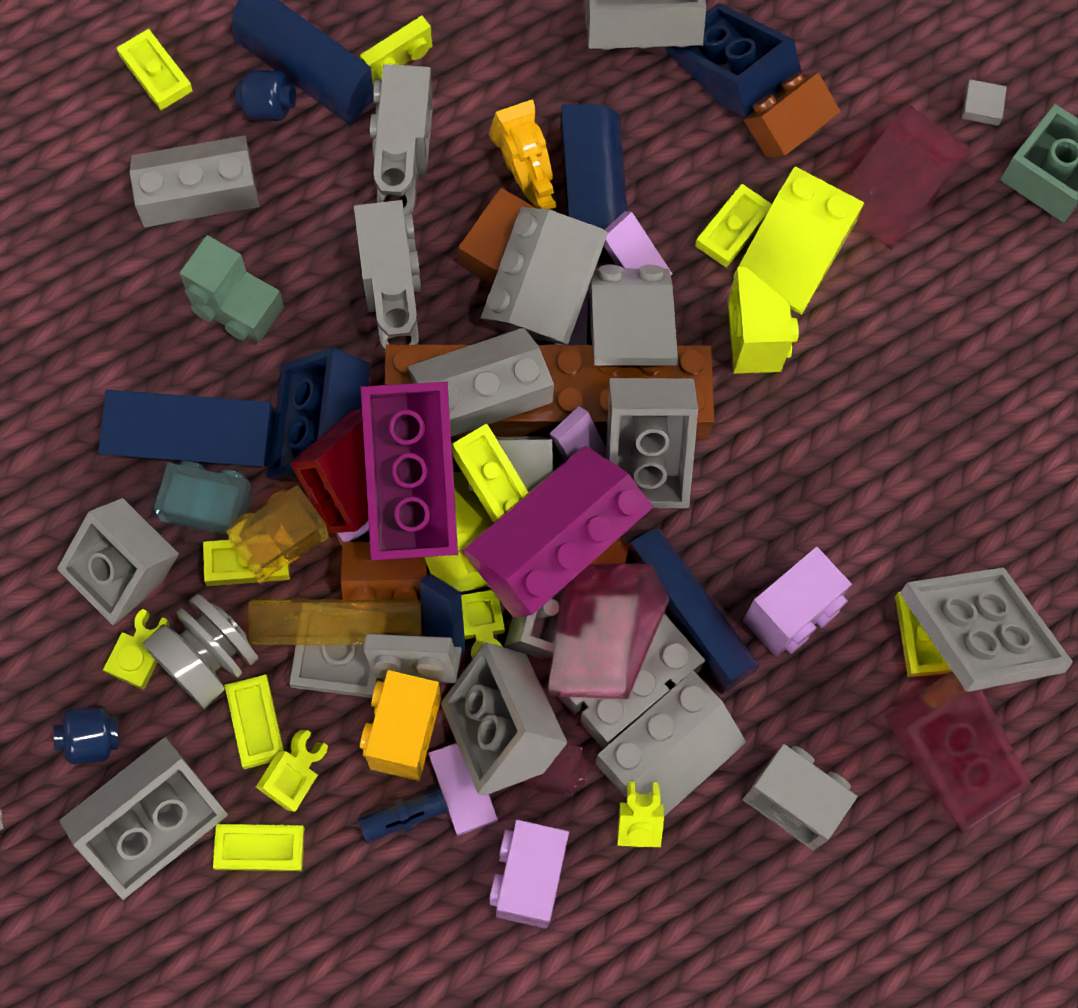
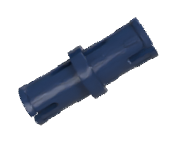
(403, 814)

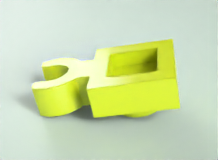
(482, 618)
(130, 658)
(289, 774)
(641, 818)

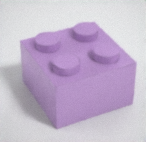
(797, 601)
(531, 873)

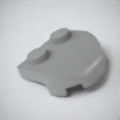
(413, 655)

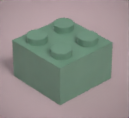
(1048, 165)

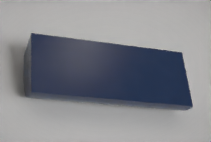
(305, 56)
(593, 165)
(186, 428)
(695, 612)

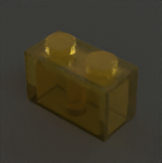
(277, 533)

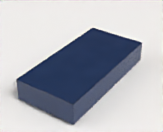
(442, 610)

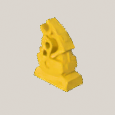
(524, 152)

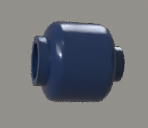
(265, 95)
(86, 735)

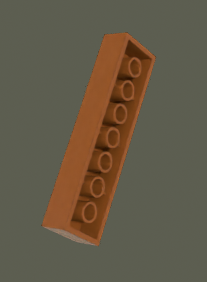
(575, 384)

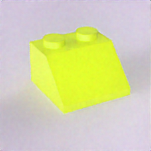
(759, 325)

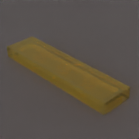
(330, 621)

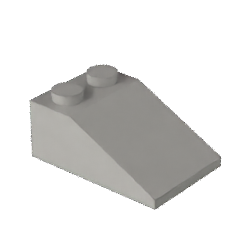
(632, 316)

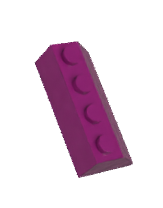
(409, 470)
(556, 531)

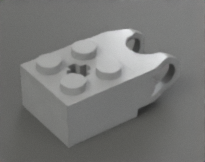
(401, 130)
(389, 268)

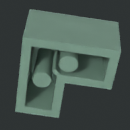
(227, 293)

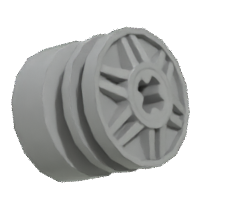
(201, 650)

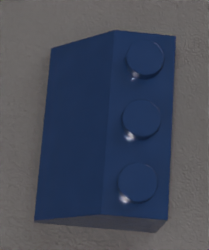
(310, 401)

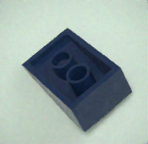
(738, 59)

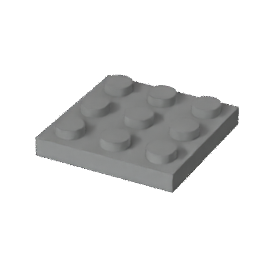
(985, 628)

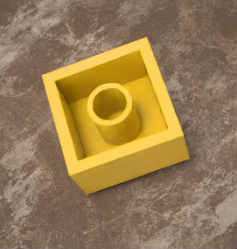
(402, 725)

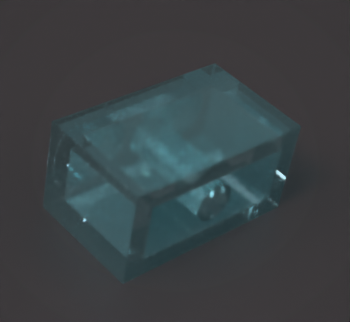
(202, 497)

